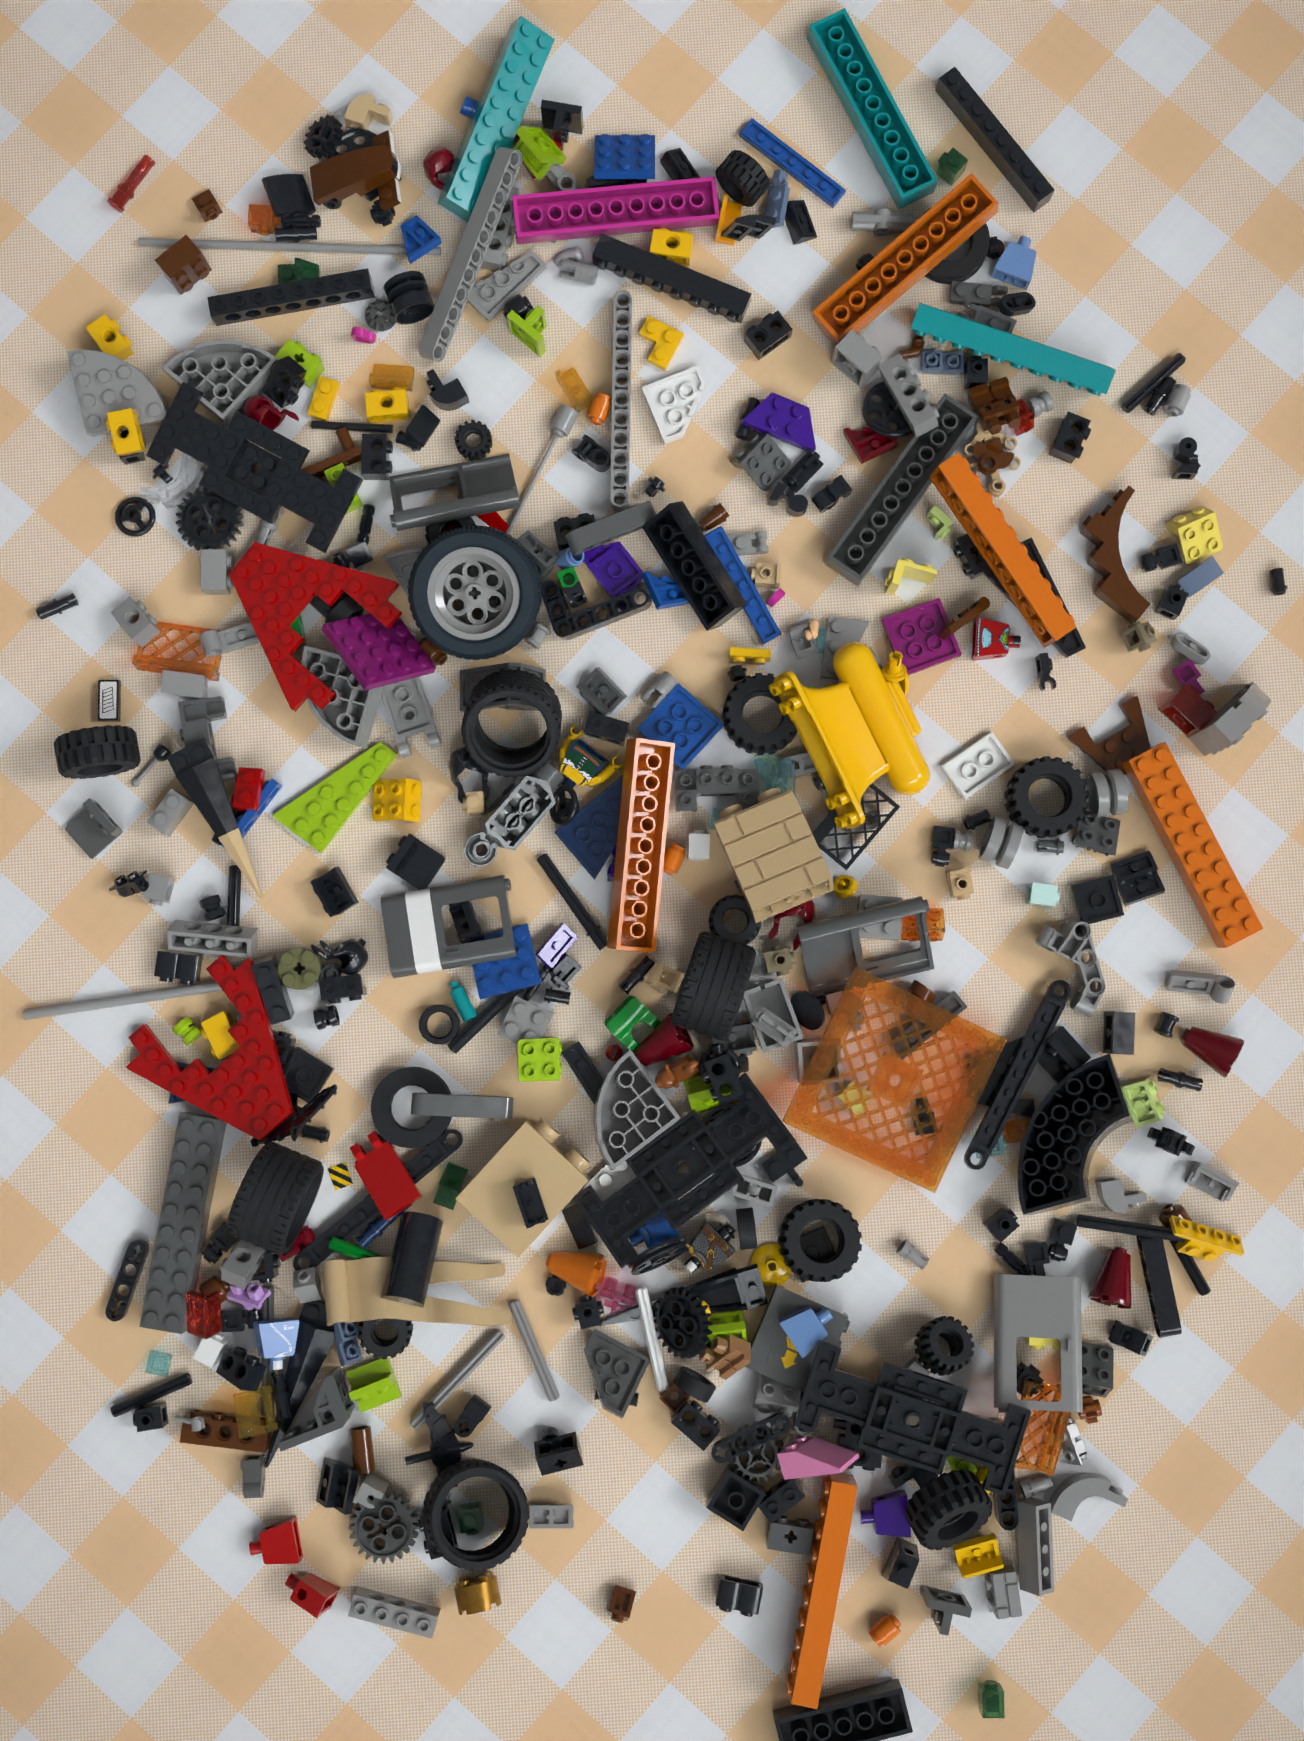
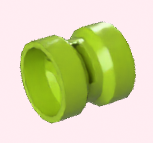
(187, 1030)

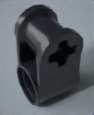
(589, 451)
(473, 1414)

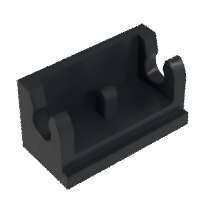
(465, 922)
(1119, 1032)
(530, 1203)

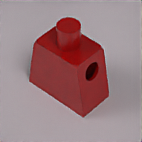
(279, 1543)
(312, 1593)

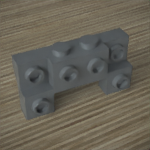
(196, 725)
(716, 782)

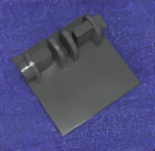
(1097, 834)

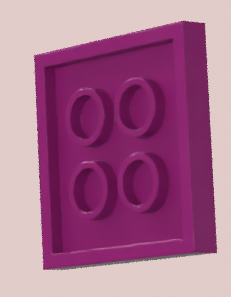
(917, 636)

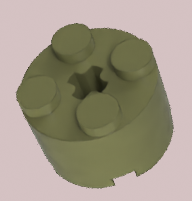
(289, 966)

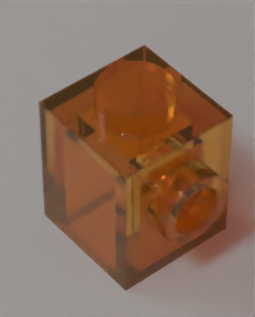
(262, 219)

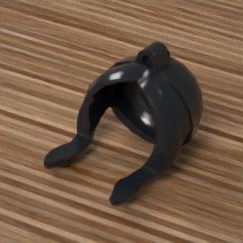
(458, 762)
(350, 953)

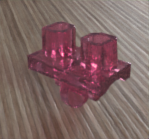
(627, 1297)

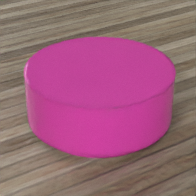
(775, 597)

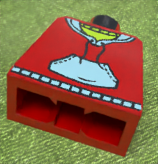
(992, 639)

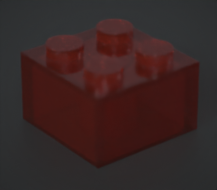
(1188, 710)

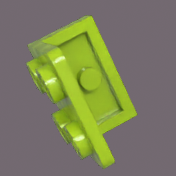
(539, 1059)

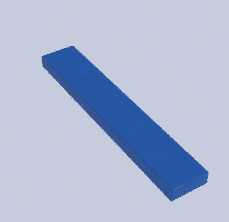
(792, 163)
(756, 608)

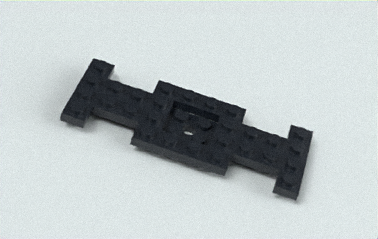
(233, 456)
(660, 1184)
(884, 1413)

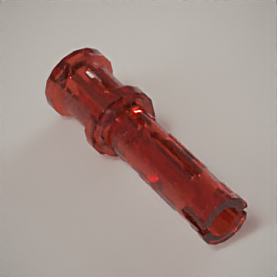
(126, 189)

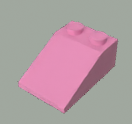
(813, 1458)

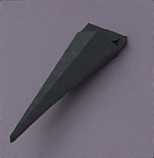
(723, 1292)
(311, 1350)

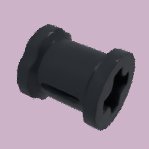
(1166, 1025)

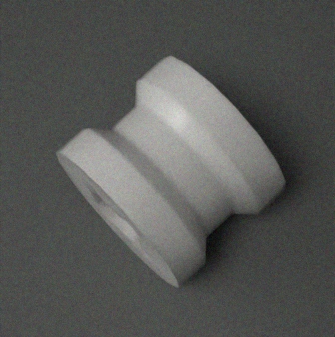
(962, 840)

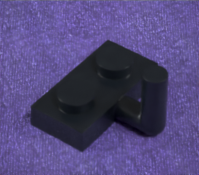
(785, 1163)

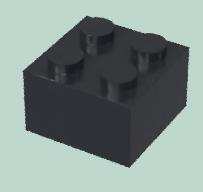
(735, 1498)

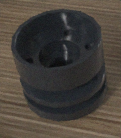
(409, 297)

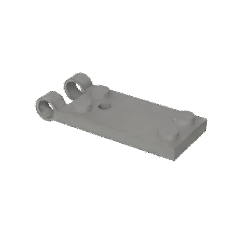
(404, 698)

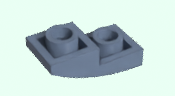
(942, 363)
(1200, 576)
(346, 1343)

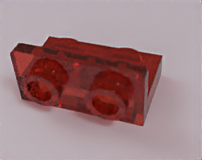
(203, 1314)

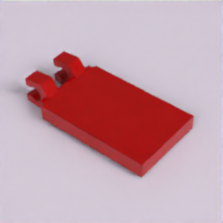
(385, 1176)

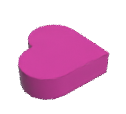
(362, 335)

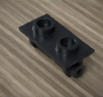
(803, 471)
(130, 884)

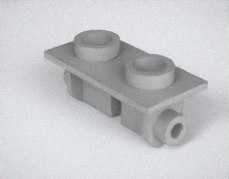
(774, 1027)
(1073, 1450)

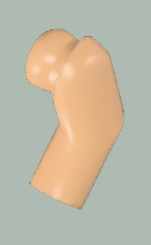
(812, 633)

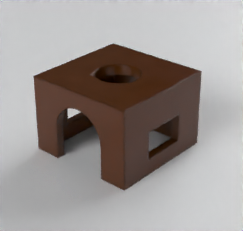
(674, 1405)

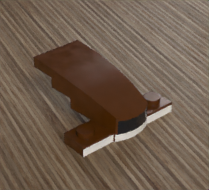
(360, 173)

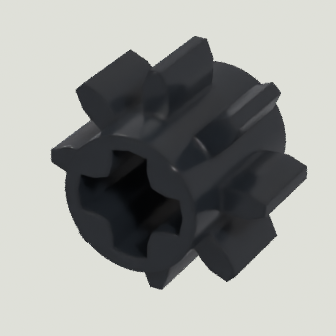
(381, 216)

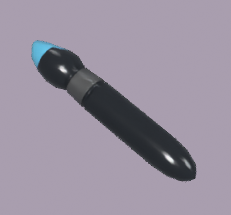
(531, 990)

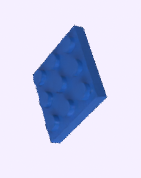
(624, 156)
(683, 722)
(511, 973)

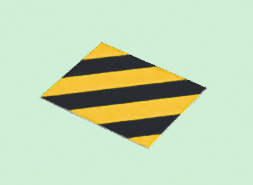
(340, 1176)

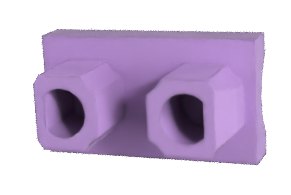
(250, 1297)

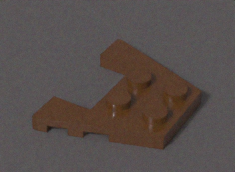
(1119, 746)

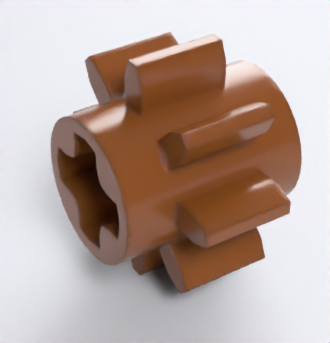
(1091, 1410)

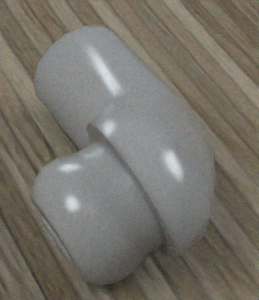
(567, 254)

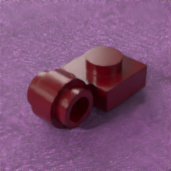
(305, 1237)

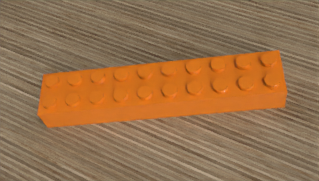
(906, 259)
(1002, 550)
(640, 845)
(1192, 845)
(821, 1590)

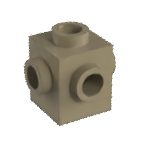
(1138, 636)
(771, 964)

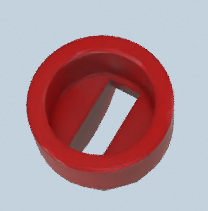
(609, 1050)

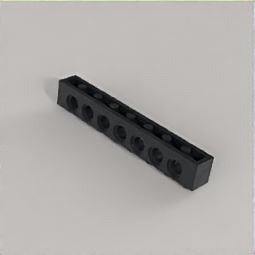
(291, 297)

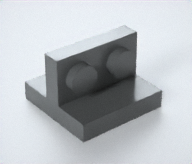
(944, 1605)

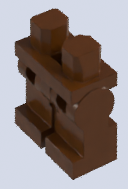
(994, 405)

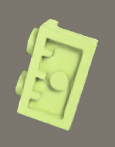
(1144, 1102)

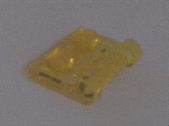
(248, 1412)

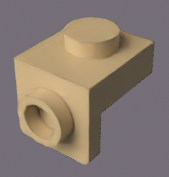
(665, 977)

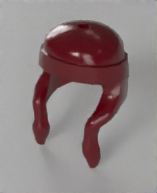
(437, 161)
(263, 411)
(805, 911)

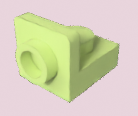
(941, 520)

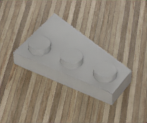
(402, 563)
(839, 632)

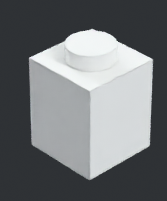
(698, 846)
(210, 1350)

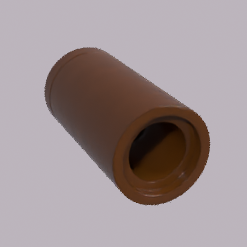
(362, 1449)

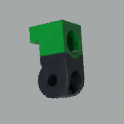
(572, 587)

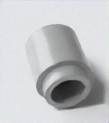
(1177, 400)

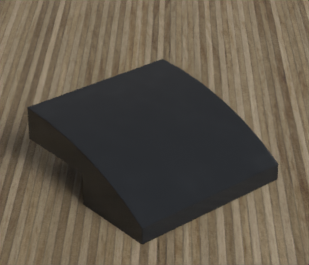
(288, 195)
(750, 225)
(1137, 878)
(337, 1485)

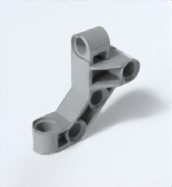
(1072, 946)

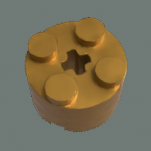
(477, 1594)

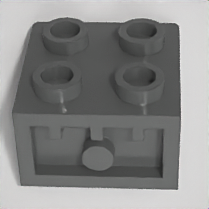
(93, 829)
(1097, 1369)

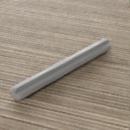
(534, 1350)

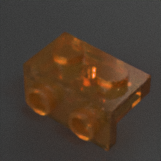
(935, 925)

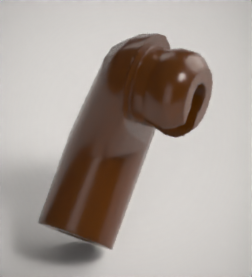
(914, 349)

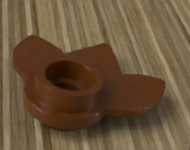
(992, 454)

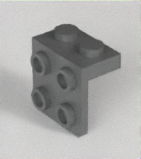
(761, 460)

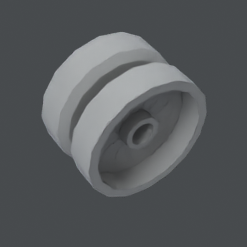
(1107, 793)
(1000, 842)

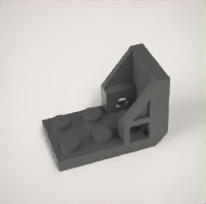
(470, 677)
(330, 1412)

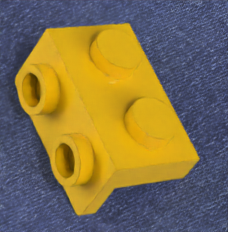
(978, 1556)

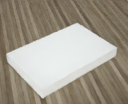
(977, 765)

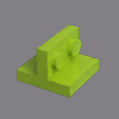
(538, 150)
(530, 329)
(700, 1095)
(726, 1324)
(373, 1384)

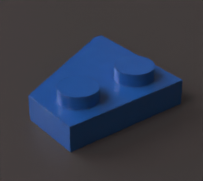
(418, 238)
(664, 591)

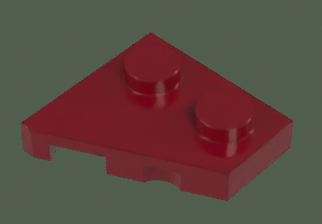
(868, 444)

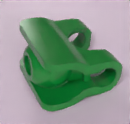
(625, 1017)

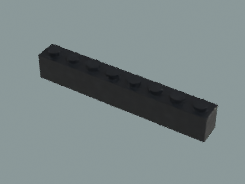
(994, 139)
(671, 278)

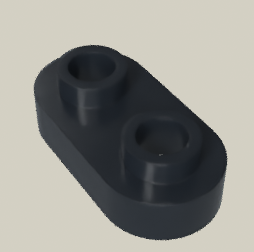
(1016, 304)

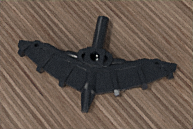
(299, 1118)
(444, 1445)

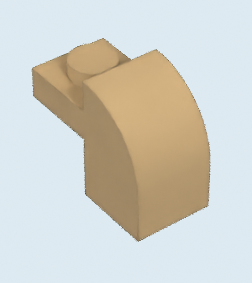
(363, 110)

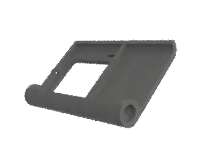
(482, 486)
(834, 948)

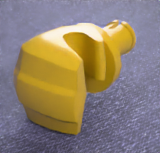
(896, 671)

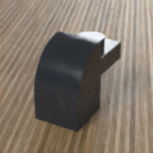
(448, 396)
(1130, 1338)
(903, 1474)

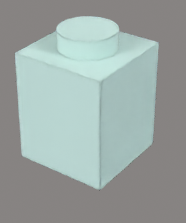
(1042, 895)

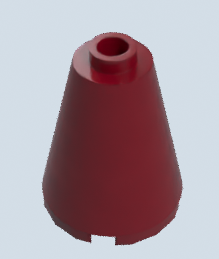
(663, 1043)
(1213, 1048)
(1113, 1280)

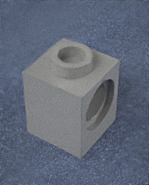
(159, 889)
(307, 1285)

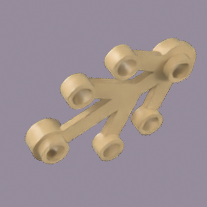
(987, 436)

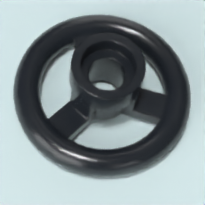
(129, 511)
(566, 805)

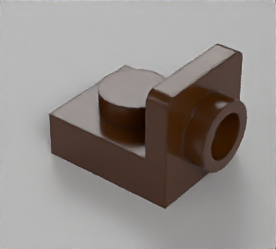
(207, 205)
(621, 1604)

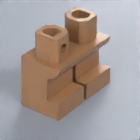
(727, 1355)

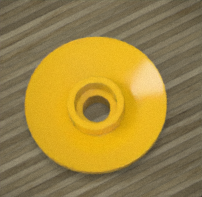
(763, 1256)

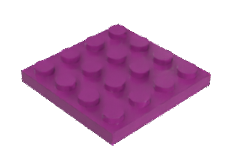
(377, 653)

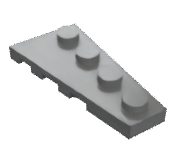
(492, 293)

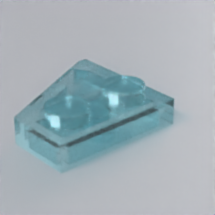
(777, 773)

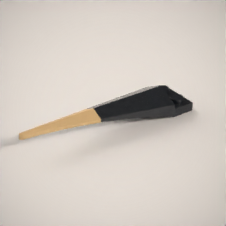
(201, 778)

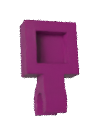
(1188, 674)

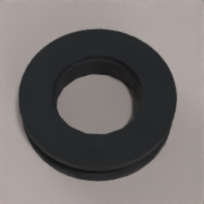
(968, 265)
(382, 1110)

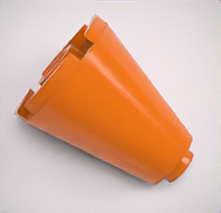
(578, 1269)

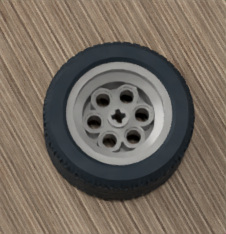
(433, 596)

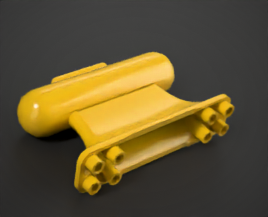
(855, 731)

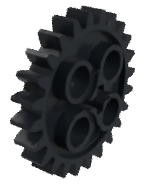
(191, 527)
(682, 1322)

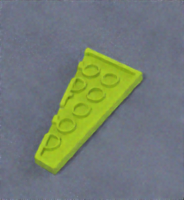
(328, 805)

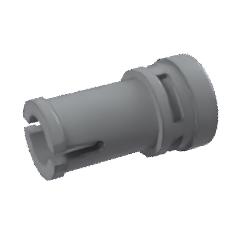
(909, 1252)
(1030, 1487)

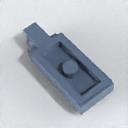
(778, 198)

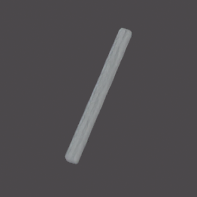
(458, 1378)

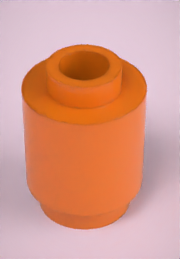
(599, 408)
(673, 858)
(885, 1629)

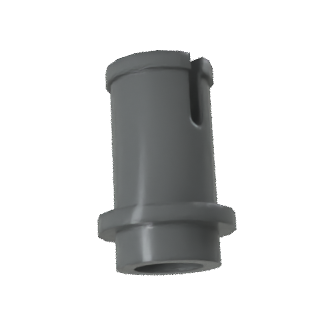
(1050, 846)

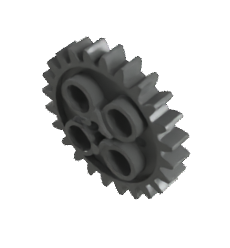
(393, 1542)

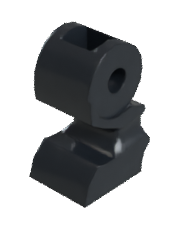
(1185, 454)
(831, 493)
(796, 504)

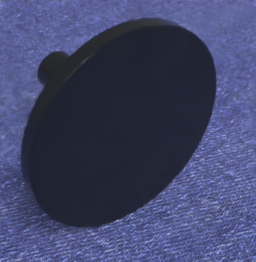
(808, 1009)

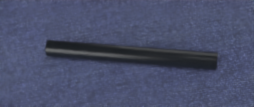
(363, 427)

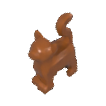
(680, 1070)

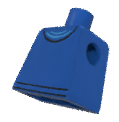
(654, 1232)

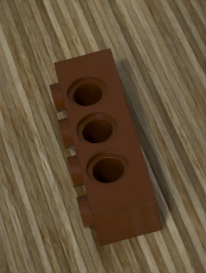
(218, 1438)

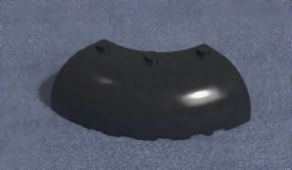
(1066, 1135)

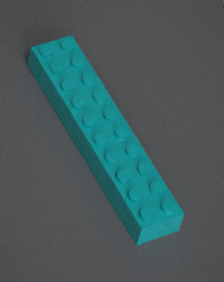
(871, 108)
(496, 114)
(1012, 348)

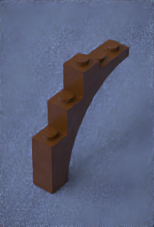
(1114, 586)

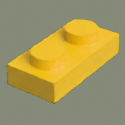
(323, 398)
(759, 656)

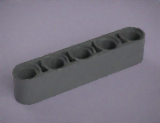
(610, 528)
(462, 1105)

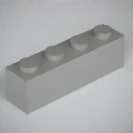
(1035, 1546)

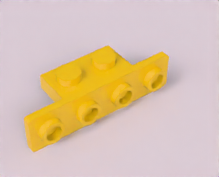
(1203, 1240)

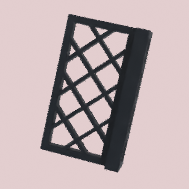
(829, 823)

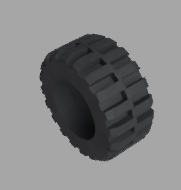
(740, 732)
(97, 752)
(1071, 785)
(847, 1232)
(948, 1509)

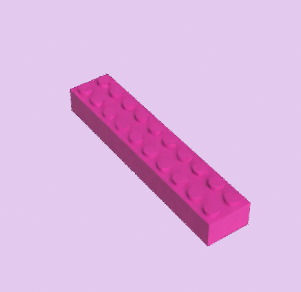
(615, 210)

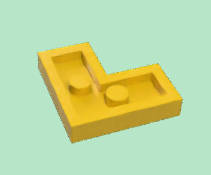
(665, 340)

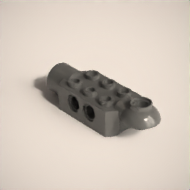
(513, 814)

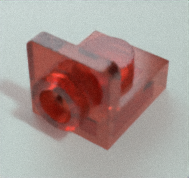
(1026, 418)

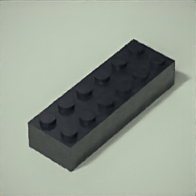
(694, 565)
(853, 1715)

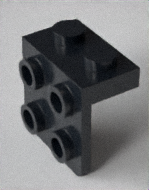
(415, 862)

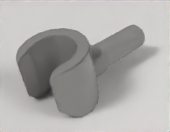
(197, 1423)

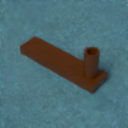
(349, 456)

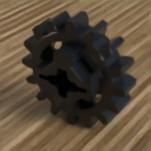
(323, 136)
(1170, 1141)

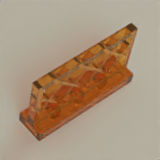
(157, 664)
(1052, 1429)

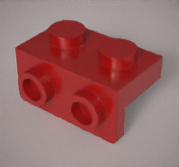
(248, 789)

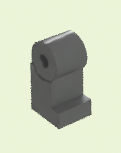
(253, 1476)

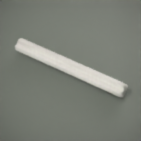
(651, 1338)

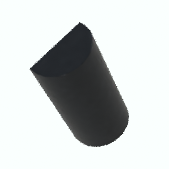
(412, 1258)

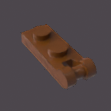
(964, 617)

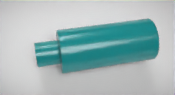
(462, 1001)

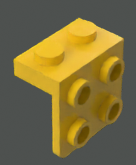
(397, 800)

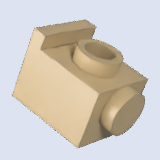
(770, 581)
(474, 803)
(953, 879)

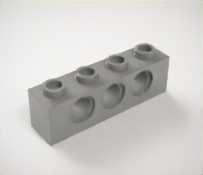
(498, 258)
(919, 421)
(212, 938)
(394, 1612)

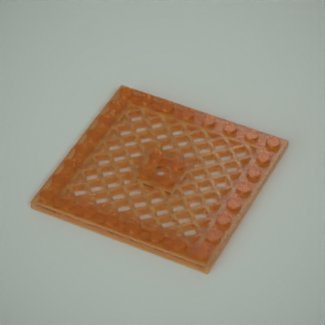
(963, 1101)

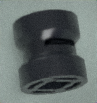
(212, 908)
(326, 1017)

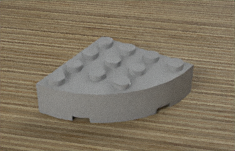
(224, 372)
(111, 385)
(352, 709)
(1232, 720)
(629, 1111)

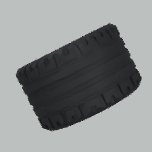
(504, 760)
(713, 986)
(275, 1198)
(509, 1539)

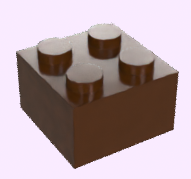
(183, 265)

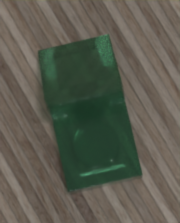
(299, 271)
(450, 1185)

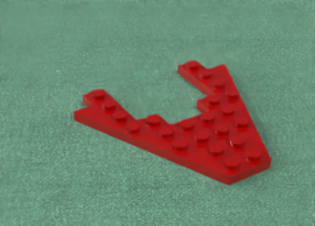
(276, 590)
(247, 1086)

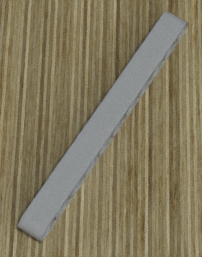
(470, 254)
(623, 391)

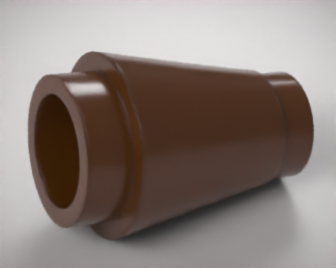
(714, 517)

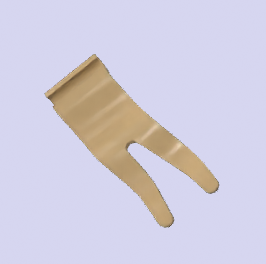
(356, 1288)

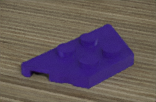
(784, 421)
(613, 569)

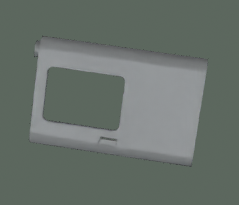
(1037, 1309)

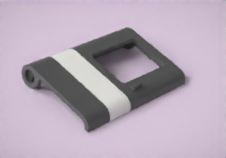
(417, 929)

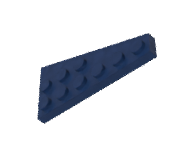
(594, 829)

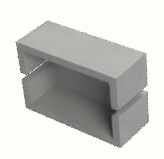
(775, 999)

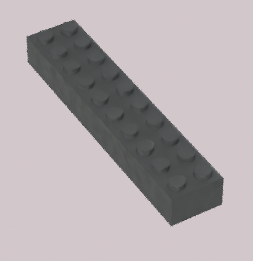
(899, 492)
(183, 1221)

